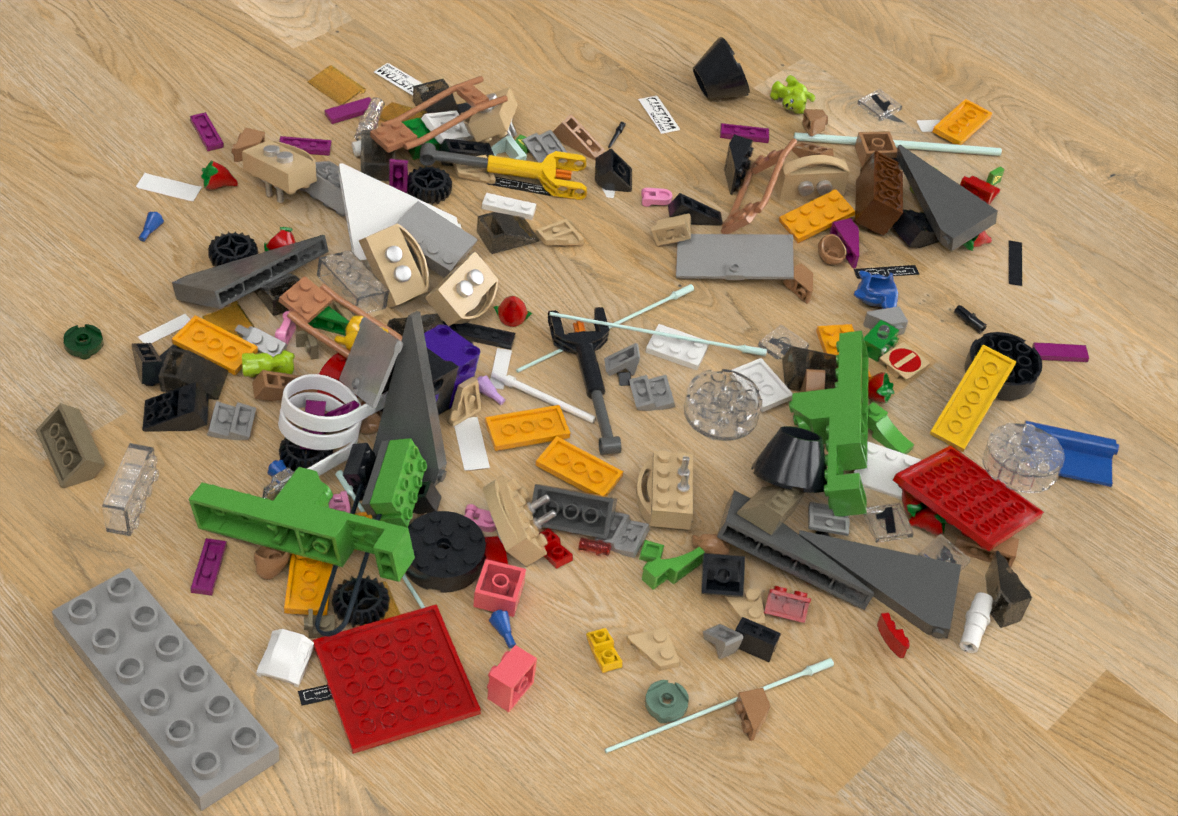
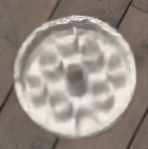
(722, 404)
(1023, 457)

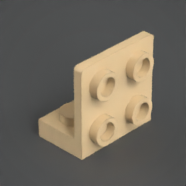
(672, 229)

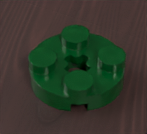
(83, 349)

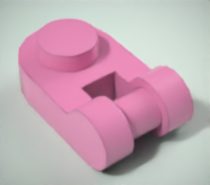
(656, 196)
(286, 329)
(342, 502)
(484, 522)

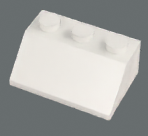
(882, 467)

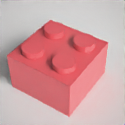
(499, 587)
(511, 678)

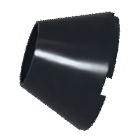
(720, 73)
(793, 459)

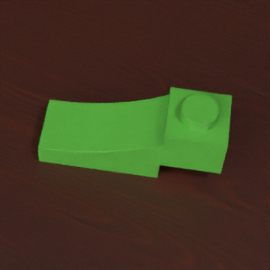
(885, 431)
(671, 569)

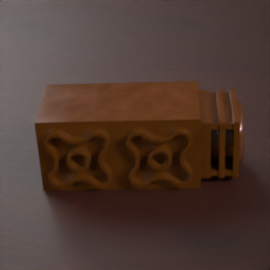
(879, 193)

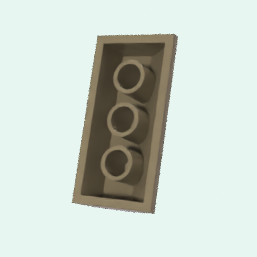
(69, 446)
(771, 507)

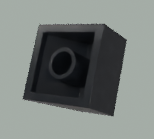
(613, 172)
(723, 575)

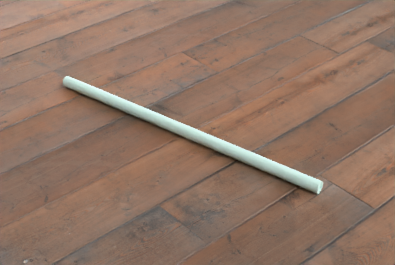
(907, 144)

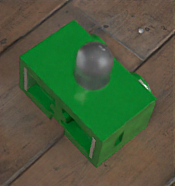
(880, 340)

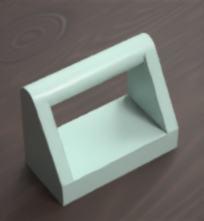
(511, 148)

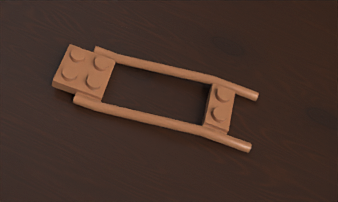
(395, 135)
(743, 217)
(308, 300)

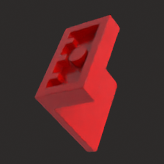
(980, 188)

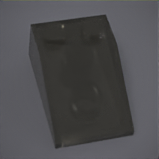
(374, 159)

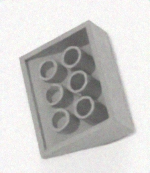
(327, 186)
(439, 239)

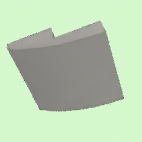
(543, 145)
(652, 393)
(231, 421)
(823, 519)
(626, 535)

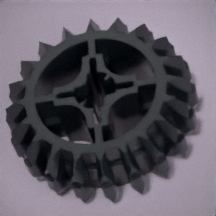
(429, 184)
(230, 248)
(296, 457)
(370, 603)

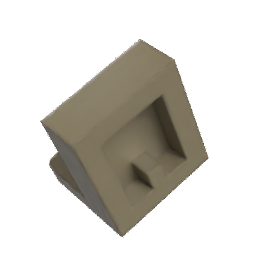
(310, 343)
(326, 624)

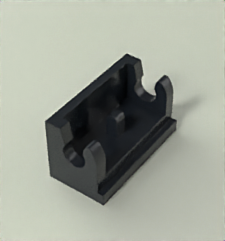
(757, 639)

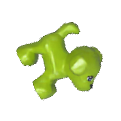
(793, 95)
(255, 363)

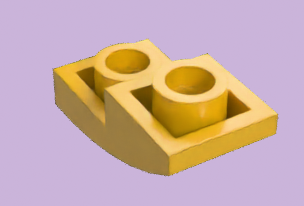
(603, 650)

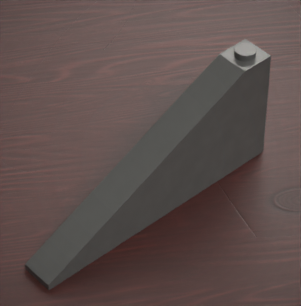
(950, 208)
(235, 279)
(412, 405)
(790, 553)
(909, 584)

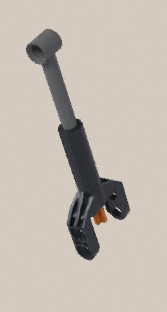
(585, 345)

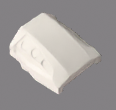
(286, 657)

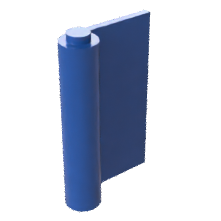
(1086, 455)

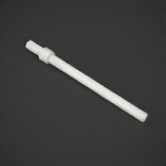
(511, 381)

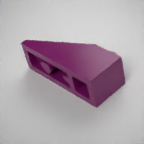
(398, 174)
(849, 235)

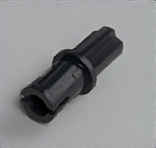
(970, 318)

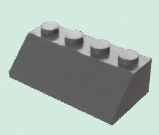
(576, 511)

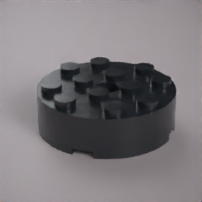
(1025, 372)
(446, 551)

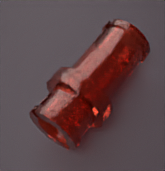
(598, 547)

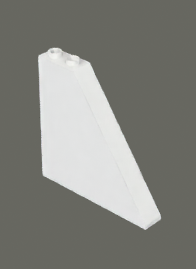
(373, 206)

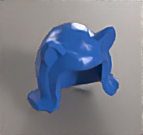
(877, 290)

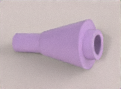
(488, 389)

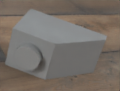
(892, 316)

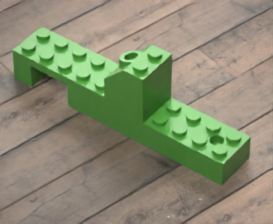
(842, 422)
(303, 524)

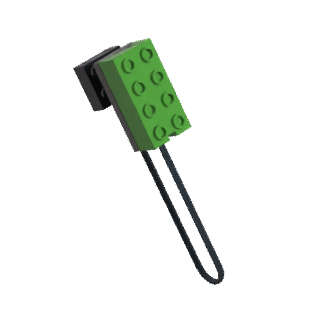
(388, 493)

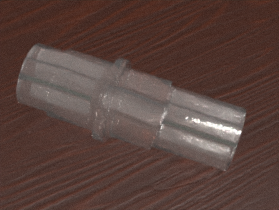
(371, 117)

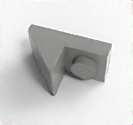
(625, 358)
(725, 639)

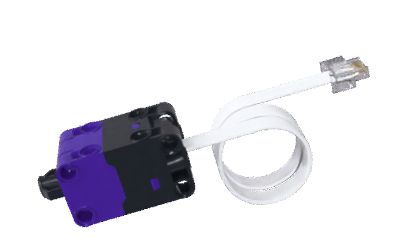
(450, 361)

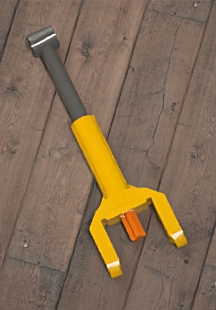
(544, 171)

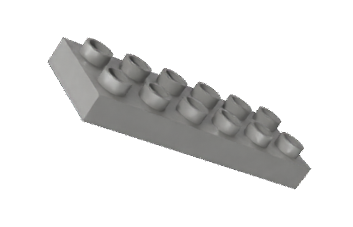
(166, 688)

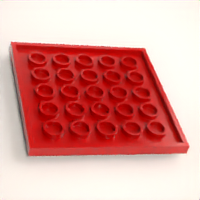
(968, 497)
(395, 678)

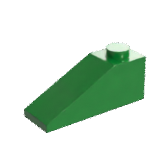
(330, 321)

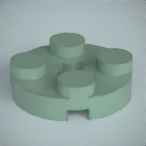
(662, 711)

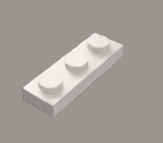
(508, 206)

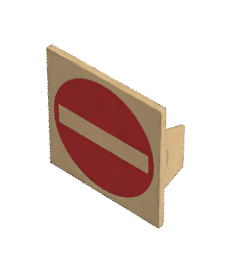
(904, 361)

